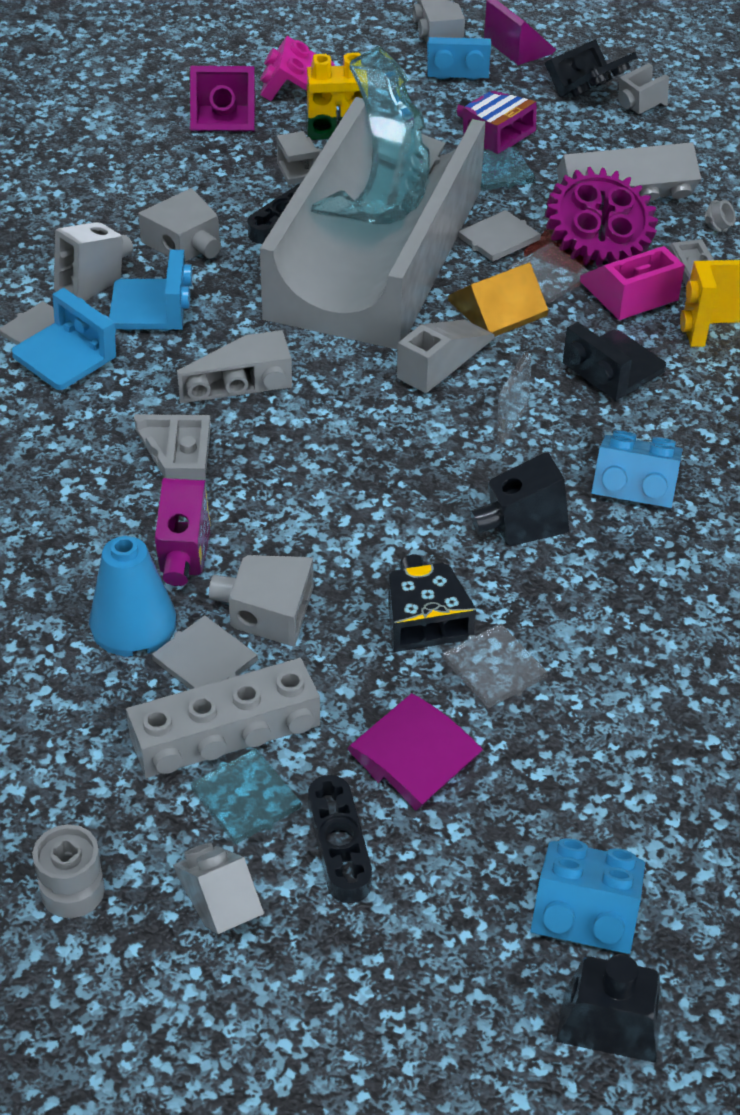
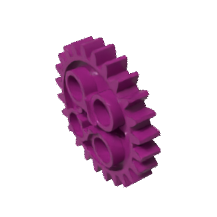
(577, 218)

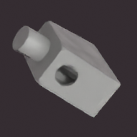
(181, 224)
(88, 258)
(267, 595)

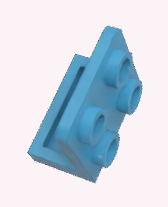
(458, 58)
(153, 301)
(71, 346)
(637, 469)
(589, 895)

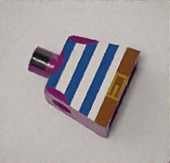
(505, 117)

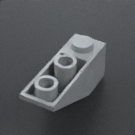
(438, 350)
(241, 367)

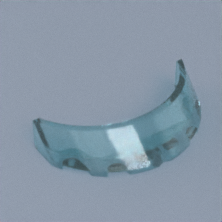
(399, 154)

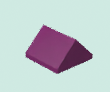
(513, 35)
(222, 98)

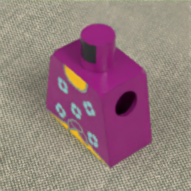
(182, 545)

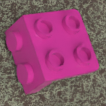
(285, 63)

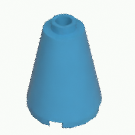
(130, 600)

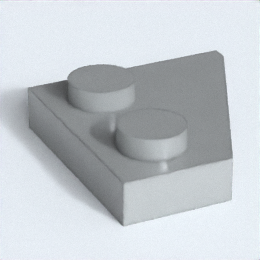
(176, 443)

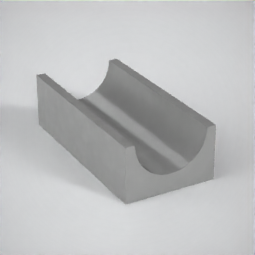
(361, 275)

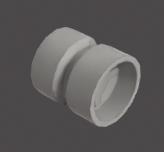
(69, 871)

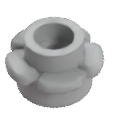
(720, 215)

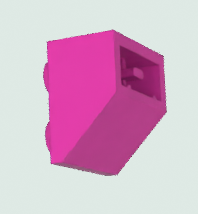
(637, 282)

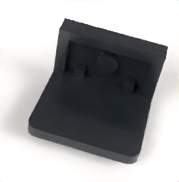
(584, 66)
(610, 361)

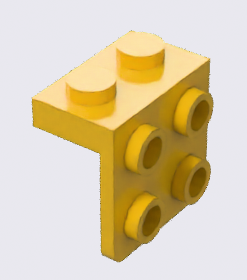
(710, 298)

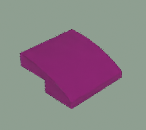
(415, 750)

